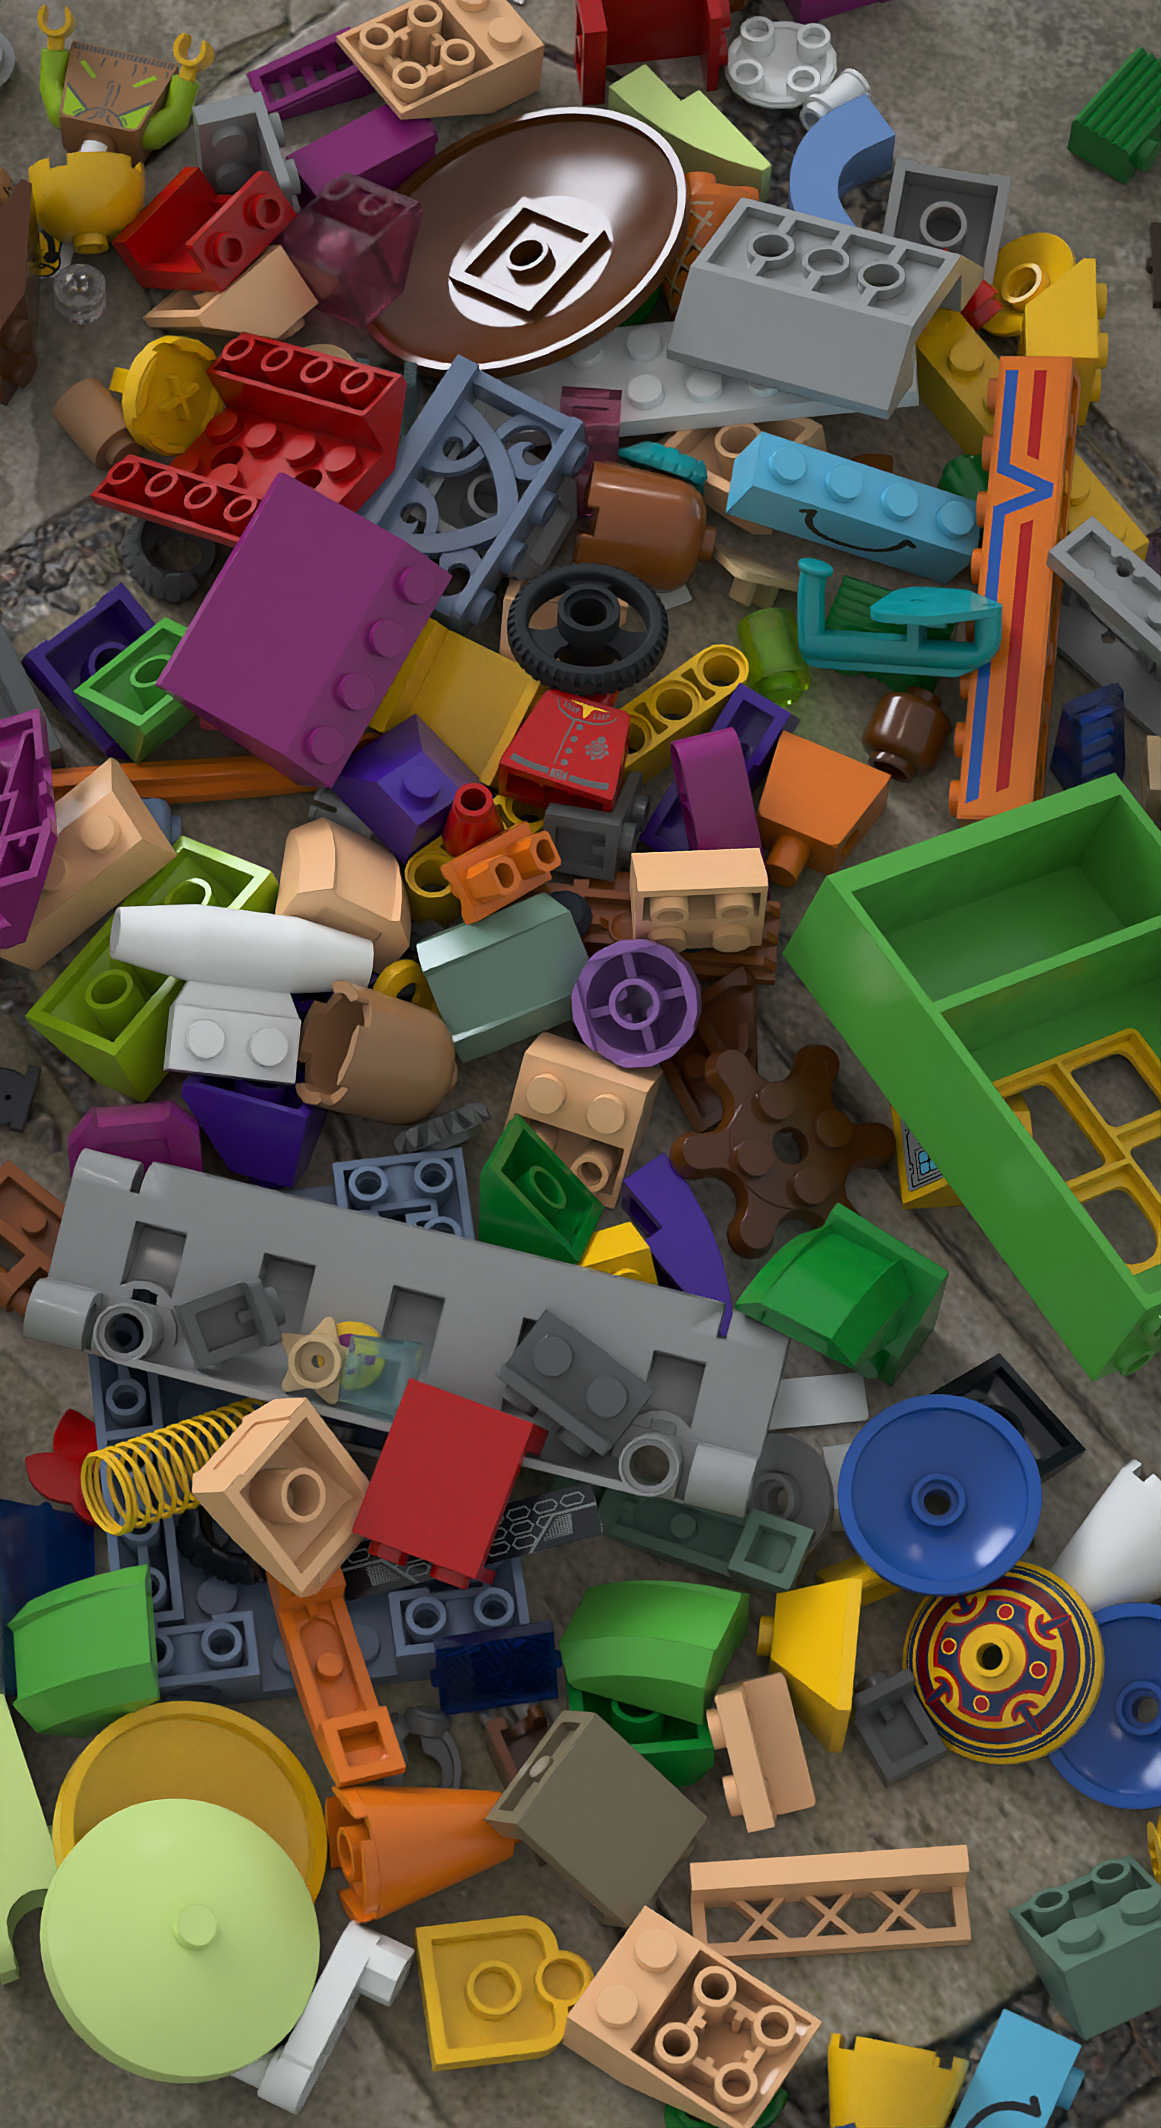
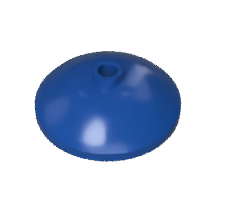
(946, 1450)
(1114, 1752)

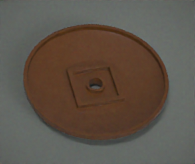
(562, 187)

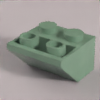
(1097, 1944)

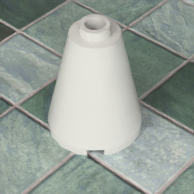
(1118, 1545)

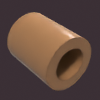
(95, 423)

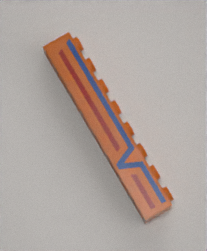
(1022, 519)

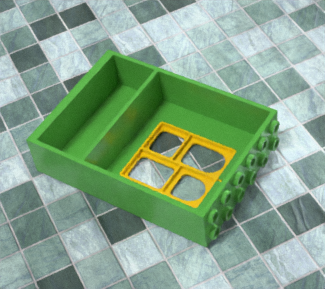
(1001, 971)

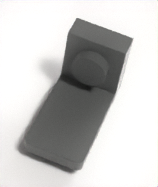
(597, 841)

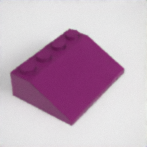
(303, 632)

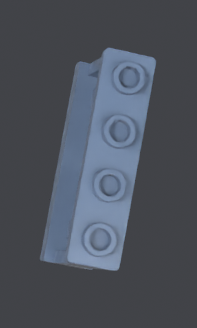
(450, 418)

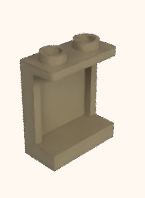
(599, 1816)

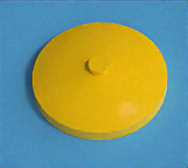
(201, 1756)

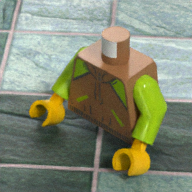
(116, 97)

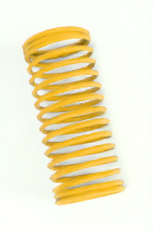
(98, 1507)

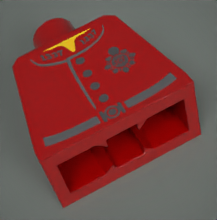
(568, 753)

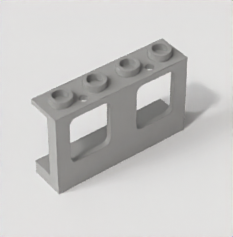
(1115, 597)

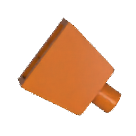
(816, 808)

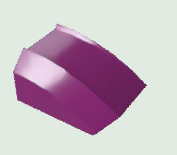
(140, 1133)

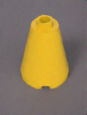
(890, 2085)

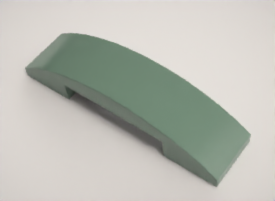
(748, 1551)

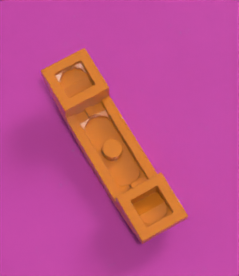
(335, 1684)

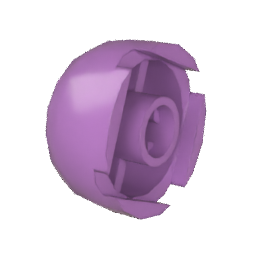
(636, 1002)

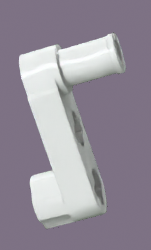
(360, 1964)

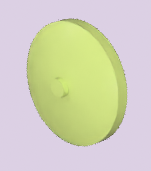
(179, 1941)

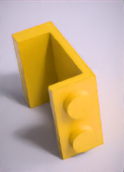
(464, 695)

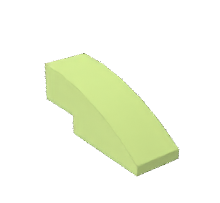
(693, 129)

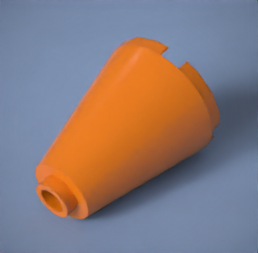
(408, 1843)

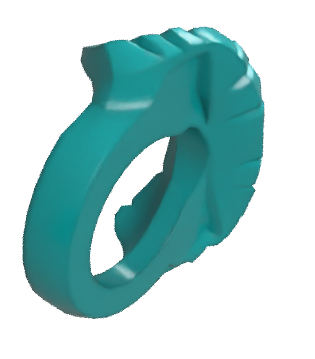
(667, 459)

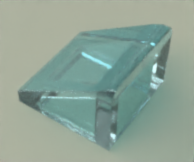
(379, 1371)

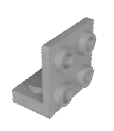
(238, 140)

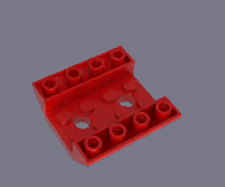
(285, 413)

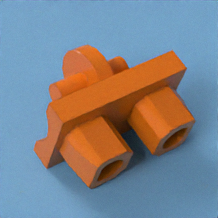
(501, 870)

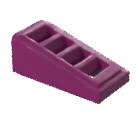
(317, 56)

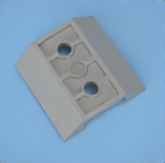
(814, 306)

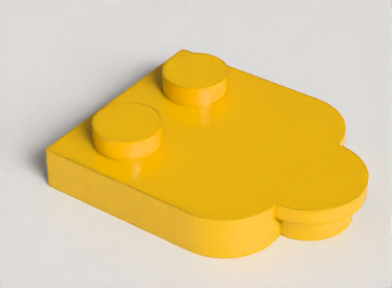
(495, 1990)

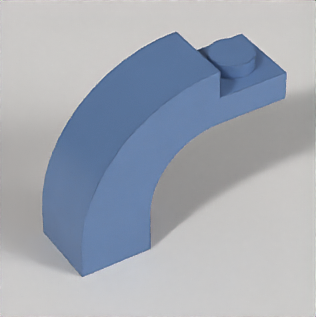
(838, 155)

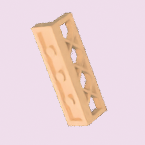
(832, 1878)

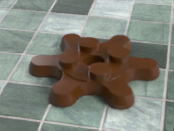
(743, 1150)

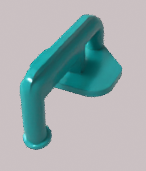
(897, 652)

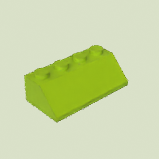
(117, 1014)

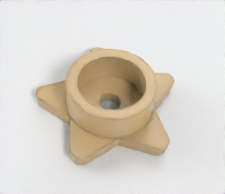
(302, 1371)

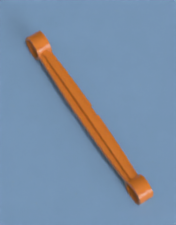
(198, 778)

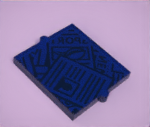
(496, 1667)

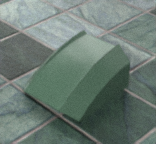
(504, 974)

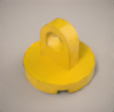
(168, 394)

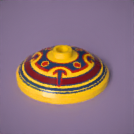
(1046, 1673)

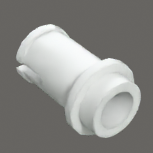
(845, 88)

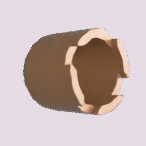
(375, 1056)

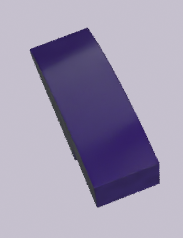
(758, 729)
(677, 1233)

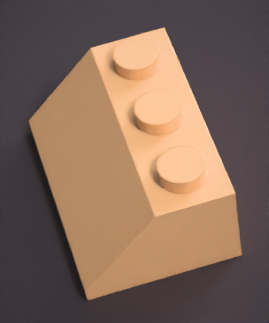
(100, 857)

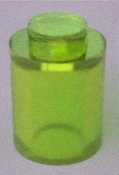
(773, 656)

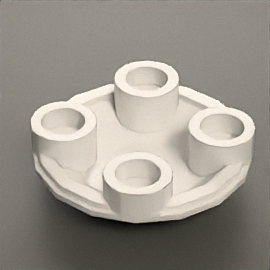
(780, 62)

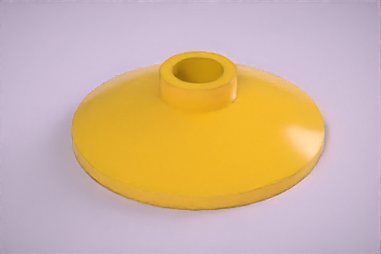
(1022, 273)

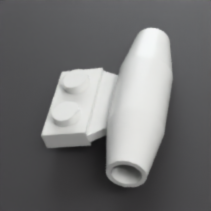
(239, 979)

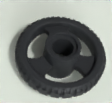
(587, 630)

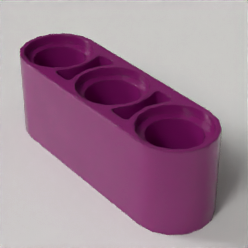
(715, 792)

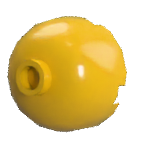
(87, 198)

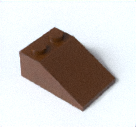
(18, 290)

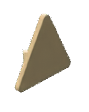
(754, 579)

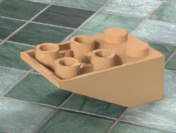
(447, 57)
(688, 2026)

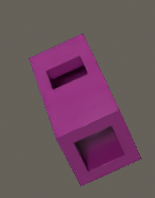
(370, 147)

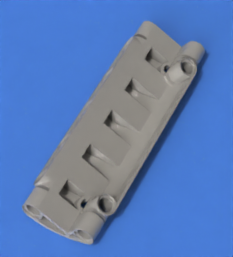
(457, 1295)

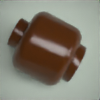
(906, 734)

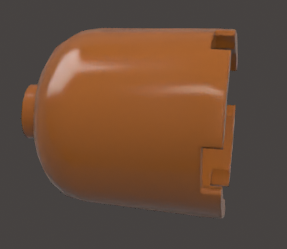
(644, 525)

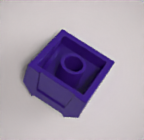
(83, 650)

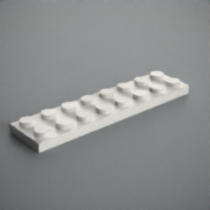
(661, 392)

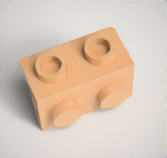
(764, 1750)

